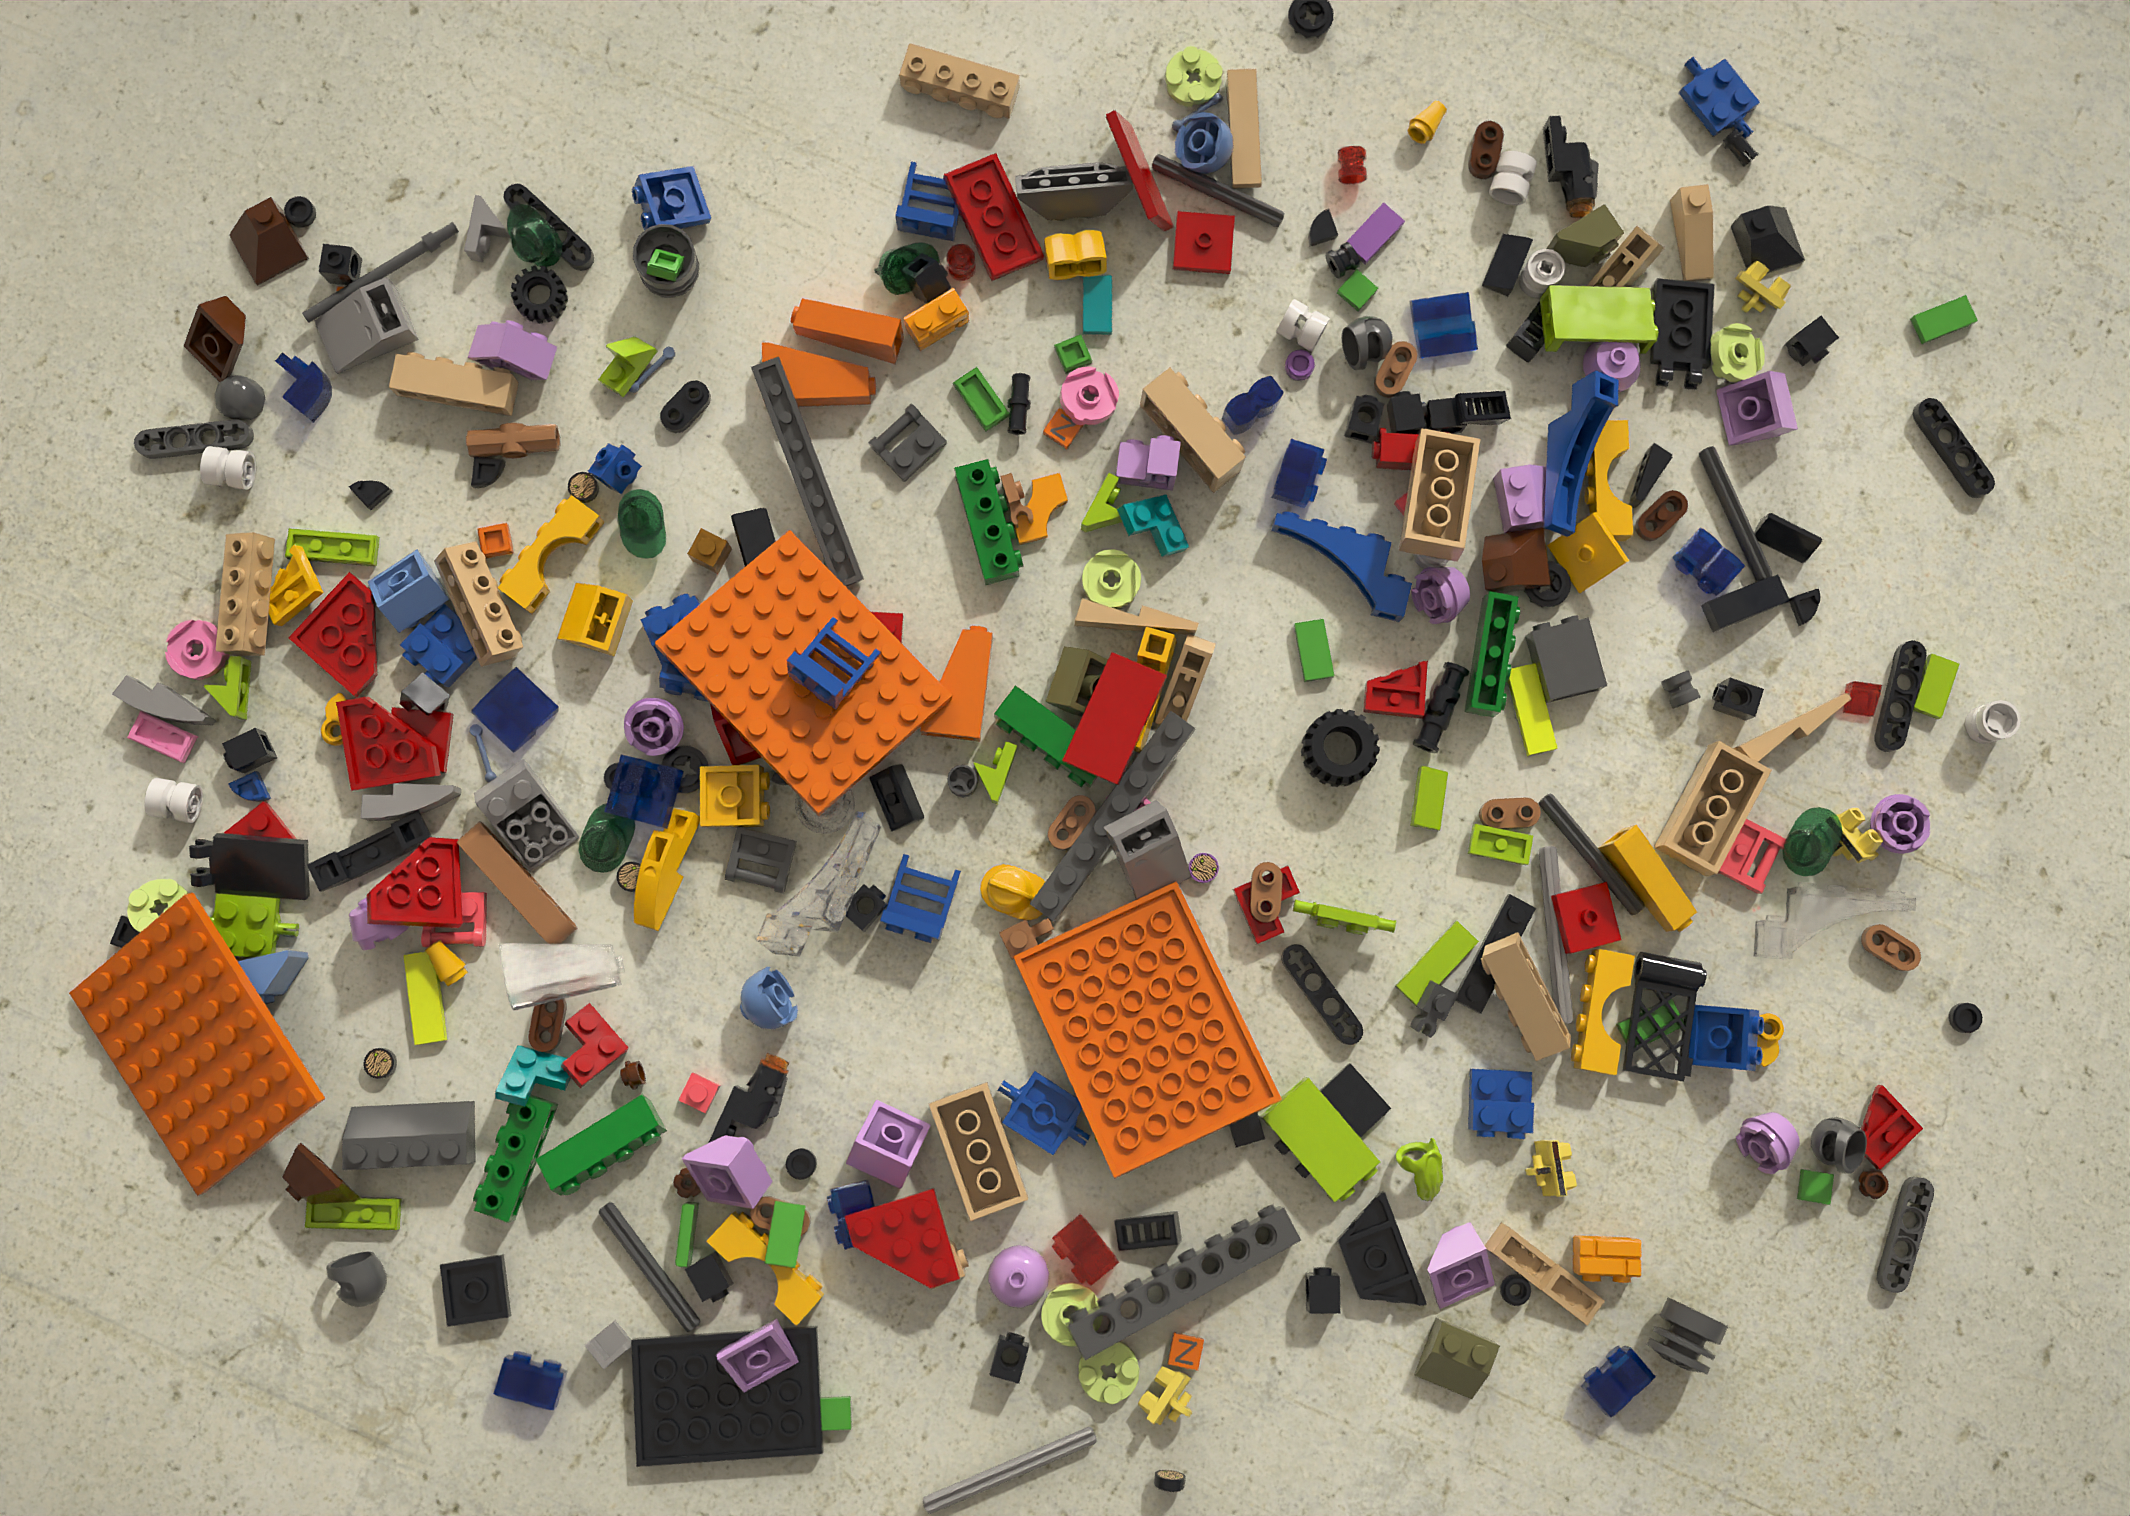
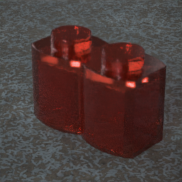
(1084, 1249)

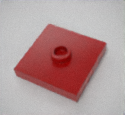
(1203, 242)
(435, 728)
(1586, 918)

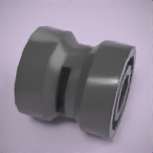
(1685, 694)
(959, 777)

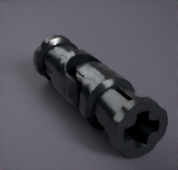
(1443, 702)

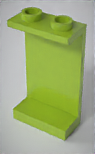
(1598, 315)
(1321, 1140)

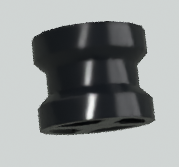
(1342, 260)

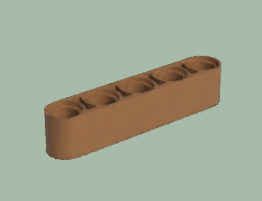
(517, 884)

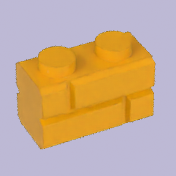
(936, 319)
(1607, 1257)

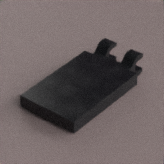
(1684, 330)
(253, 866)
(1354, 1102)

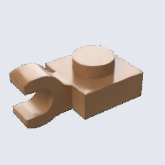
(1013, 493)
(1023, 937)

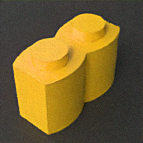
(1075, 255)

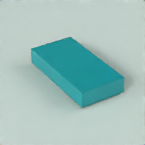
(1097, 305)

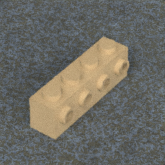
(959, 81)
(453, 383)
(245, 594)
(478, 603)
(1526, 997)

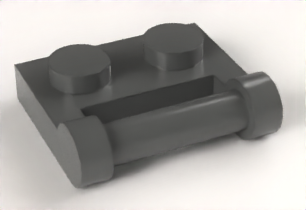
(914, 450)
(764, 850)

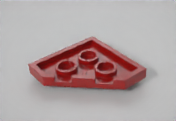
(343, 635)
(382, 747)
(421, 889)
(907, 1237)

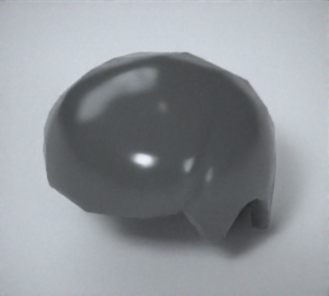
(239, 397)

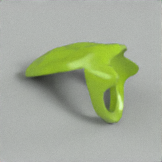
(1427, 1169)

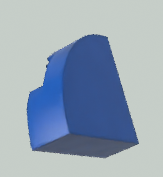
(250, 787)

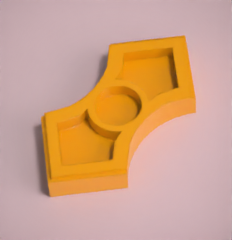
(1046, 497)

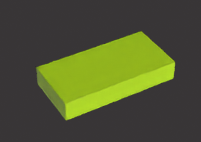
(1935, 686)

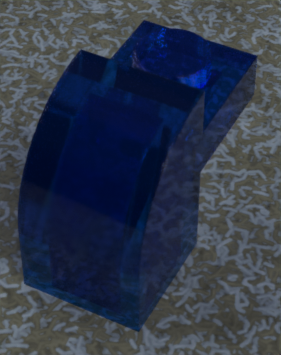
(310, 391)

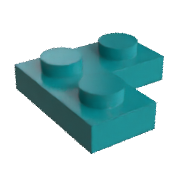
(1157, 517)
(526, 1070)

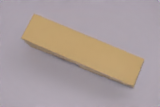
(1244, 126)
(1101, 616)
(1799, 726)
(1544, 1273)

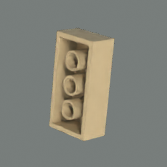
(1187, 421)
(1439, 495)
(1712, 808)
(978, 1151)

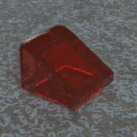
(1864, 698)

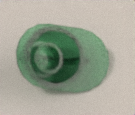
(533, 237)
(896, 259)
(641, 523)
(605, 840)
(1812, 841)

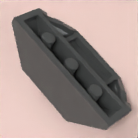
(1074, 190)

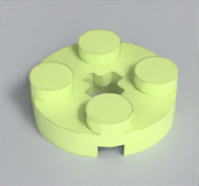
(1192, 61)
(1723, 354)
(1123, 568)
(147, 896)
(1058, 1301)
(1110, 1389)

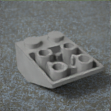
(365, 325)
(525, 815)
(1148, 849)

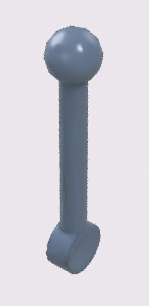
(1177, 124)
(668, 353)
(476, 731)

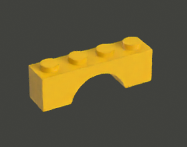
(1614, 513)
(526, 580)
(1156, 653)
(1595, 1048)
(795, 1291)

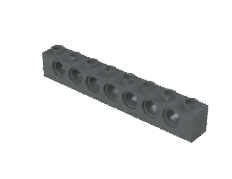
(1281, 1236)

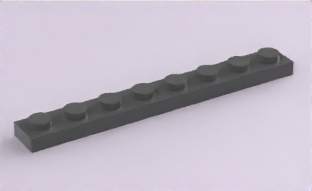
(807, 471)
(1123, 800)

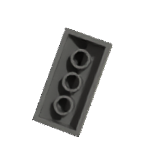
(409, 1135)

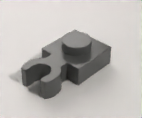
(1435, 1004)

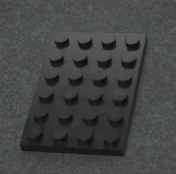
(697, 1413)

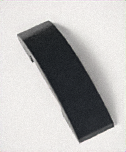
(369, 853)

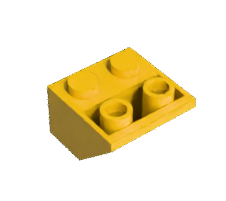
(595, 618)

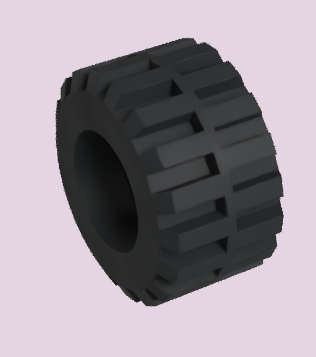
(1360, 733)

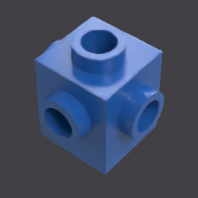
(615, 467)

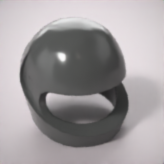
(1365, 341)
(1839, 1144)
(360, 1278)

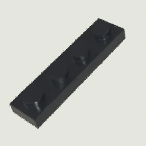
(1477, 984)

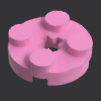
(1095, 383)
(180, 649)

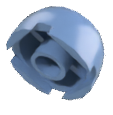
(1204, 143)
(767, 1000)

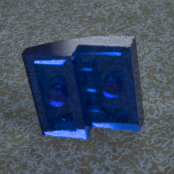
(1443, 325)
(514, 709)
(644, 791)

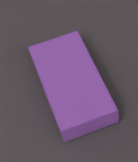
(1375, 232)

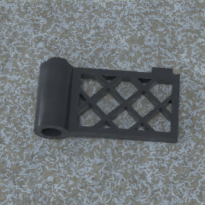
(1671, 977)

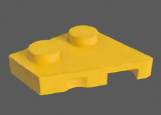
(293, 588)

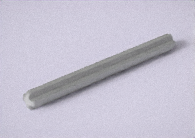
(1557, 956)
(1009, 1470)

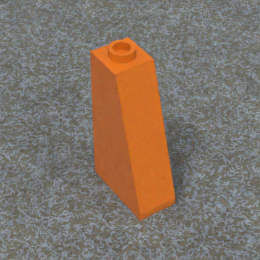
(849, 329)
(821, 379)
(967, 682)

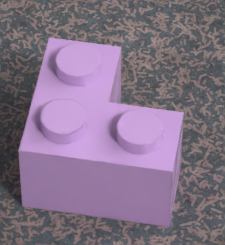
(513, 349)
(1149, 465)

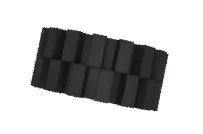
(527, 282)

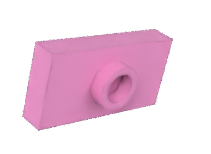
(162, 737)

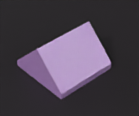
(758, 1356)

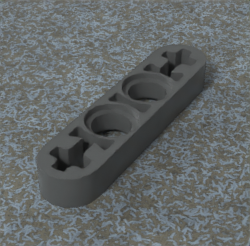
(194, 438)
(1911, 1236)

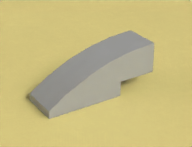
(161, 702)
(406, 800)

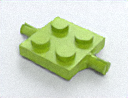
(1331, 917)
(250, 924)

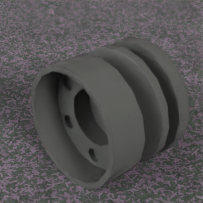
(672, 240)
(1687, 1336)

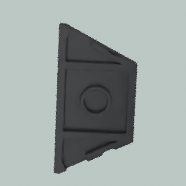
(1379, 1256)

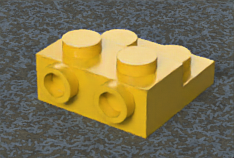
(733, 796)

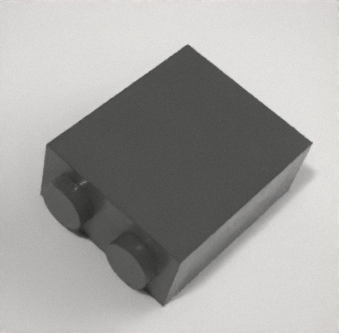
(1566, 658)

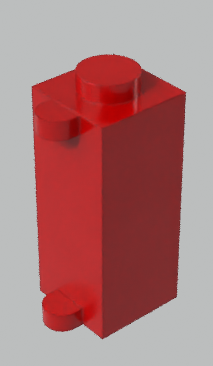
(1394, 450)

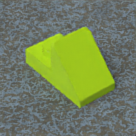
(629, 362)
(1100, 513)
(236, 693)
(995, 779)

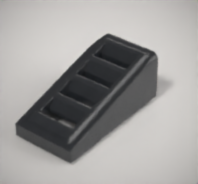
(1523, 343)
(1498, 407)
(1652, 466)
(1174, 1227)

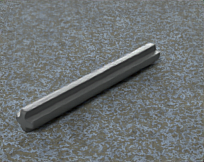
(1218, 190)
(1735, 513)
(1591, 854)
(649, 1266)

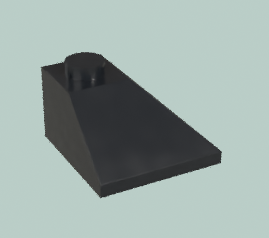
(1768, 238)

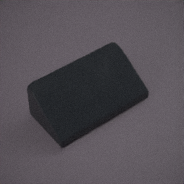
(1507, 263)
(753, 533)
(1786, 537)
(896, 797)

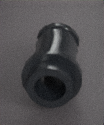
(1738, 146)

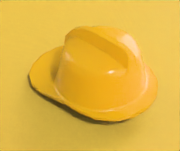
(1011, 891)

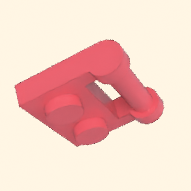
(1744, 852)
(473, 911)

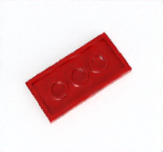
(1139, 171)
(993, 216)
(1114, 718)

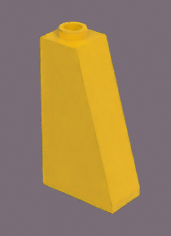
(1649, 878)

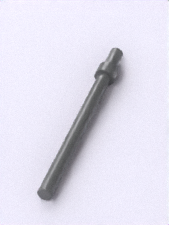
(429, 242)

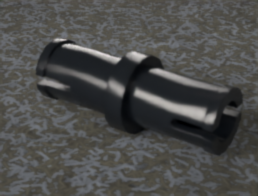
(1019, 404)

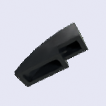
(1745, 603)

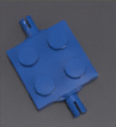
(1719, 97)
(1043, 1113)

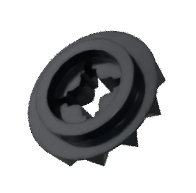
(1322, 21)
(1561, 587)
(680, 756)

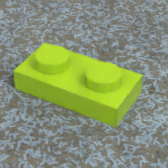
(1500, 844)

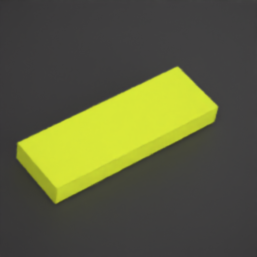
(1531, 710)
(424, 999)

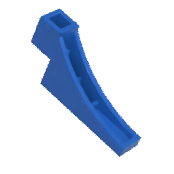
(1571, 446)
(1358, 556)

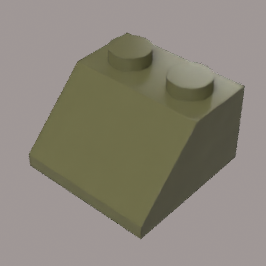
(1588, 238)
(1075, 679)
(1456, 1358)

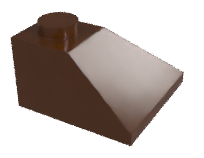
(267, 241)
(217, 336)
(1515, 561)
(314, 1180)

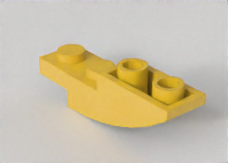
(658, 870)

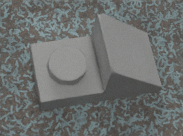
(481, 225)

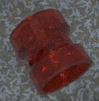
(1352, 162)
(958, 256)

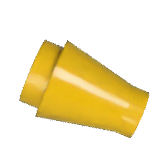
(1424, 125)
(446, 964)

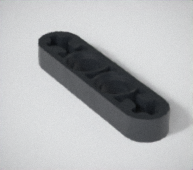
(552, 219)
(1958, 444)
(1904, 697)
(1318, 997)

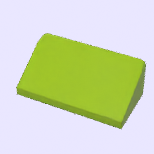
(1429, 798)

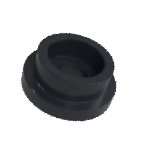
(1524, 1293)

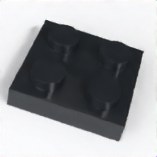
(475, 1290)

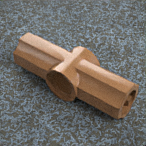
(513, 440)

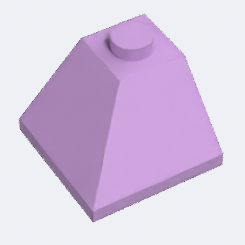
(1459, 1266)

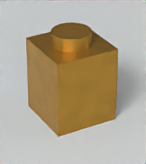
(709, 551)

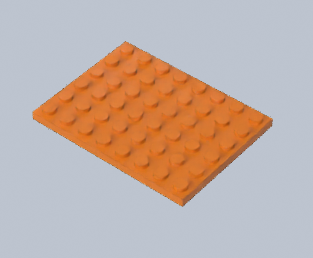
(738, 655)
(1146, 1029)
(196, 1044)

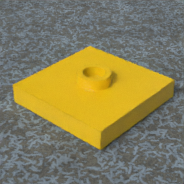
(1588, 553)

